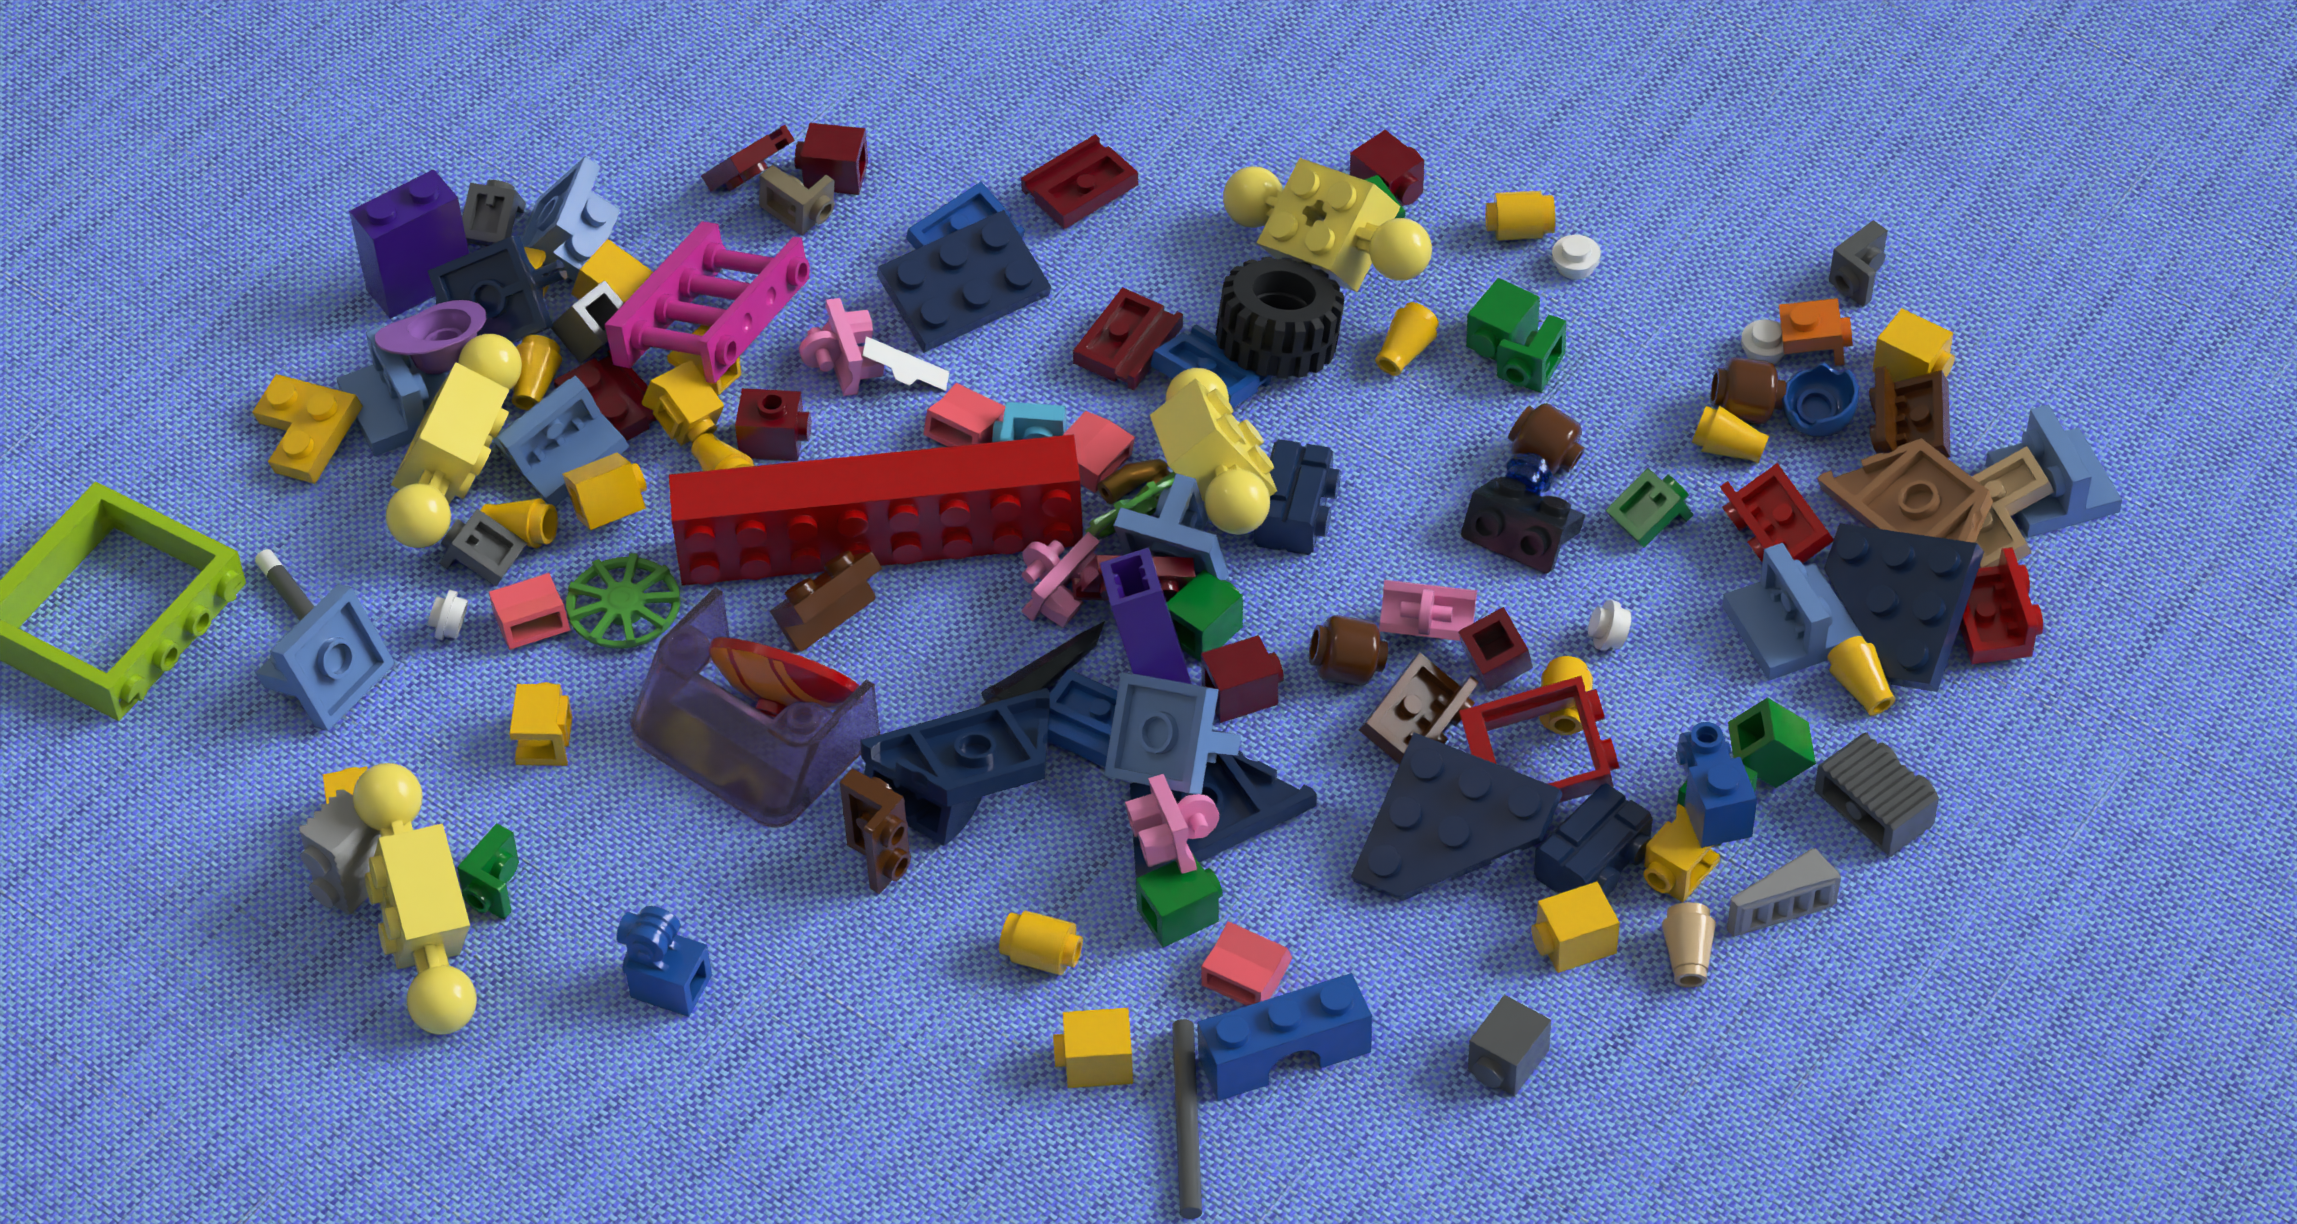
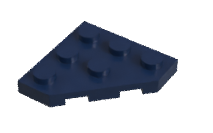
(1904, 596)
(1449, 819)

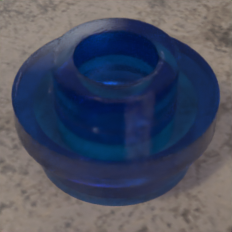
(1531, 471)

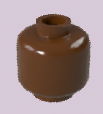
(1748, 389)
(1549, 435)
(1347, 650)

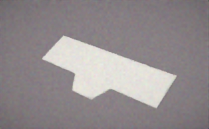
(904, 366)

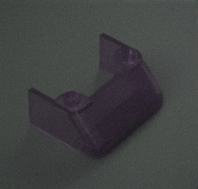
(731, 748)

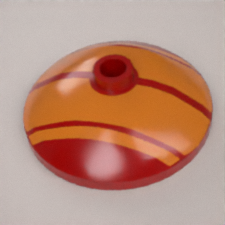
(777, 676)

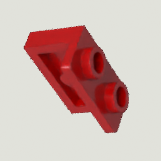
(1776, 515)
(1999, 613)

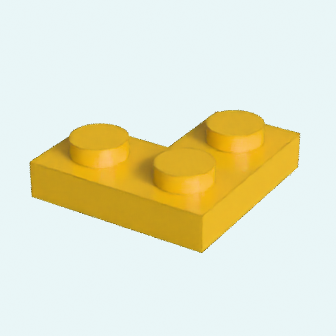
(313, 422)

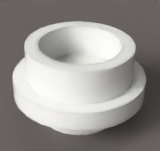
(1576, 256)
(1763, 341)
(448, 615)
(1609, 625)

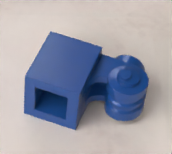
(1718, 787)
(661, 964)

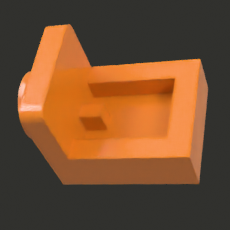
(1815, 328)

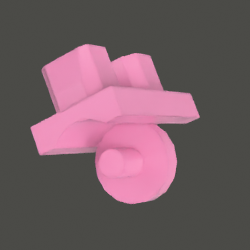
(838, 349)
(1051, 594)
(1426, 609)
(1166, 825)

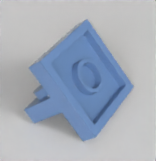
(571, 219)
(391, 396)
(558, 437)
(2073, 470)
(1176, 530)
(1789, 615)
(328, 658)
(1165, 731)

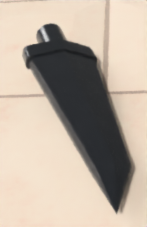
(1046, 669)

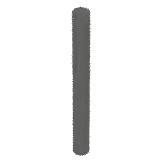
(1187, 1119)

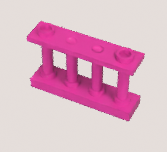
(691, 272)

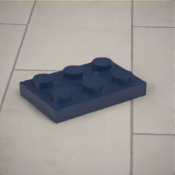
(963, 281)

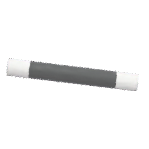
(284, 583)

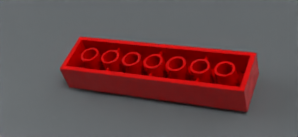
(892, 503)

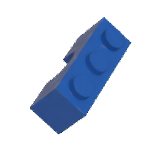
(1247, 1042)

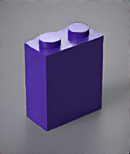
(405, 237)
(1144, 617)

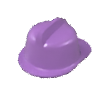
(434, 335)

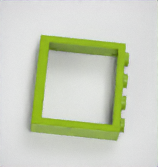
(164, 641)

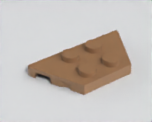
(1912, 493)

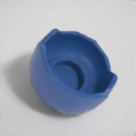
(1821, 400)

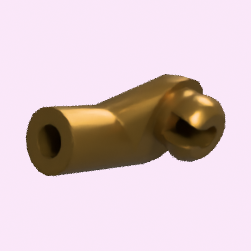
(1130, 477)

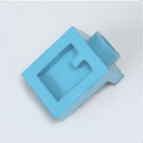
(1030, 422)

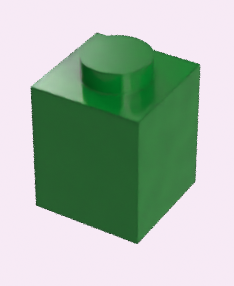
(1501, 314)
(1206, 614)
(1772, 742)
(1177, 902)

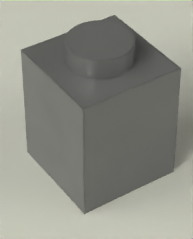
(583, 324)
(1509, 1045)

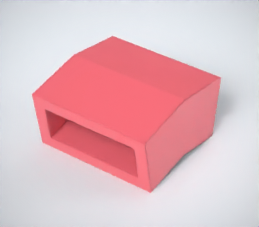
(962, 418)
(1099, 448)
(529, 611)
(1245, 965)

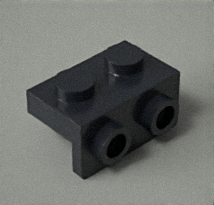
(1520, 523)

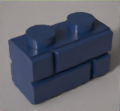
(1299, 508)
(1594, 843)

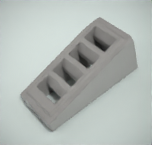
(1788, 893)

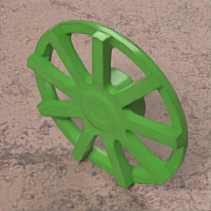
(1144, 503)
(622, 600)

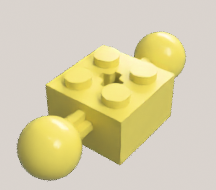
(1328, 222)
(452, 440)
(1215, 449)
(418, 898)

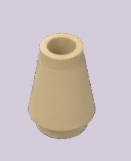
(1689, 942)

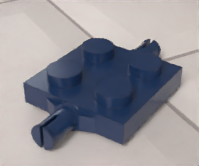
(503, 284)

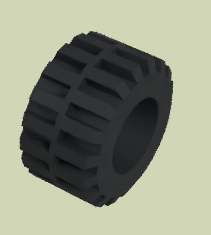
(1279, 317)

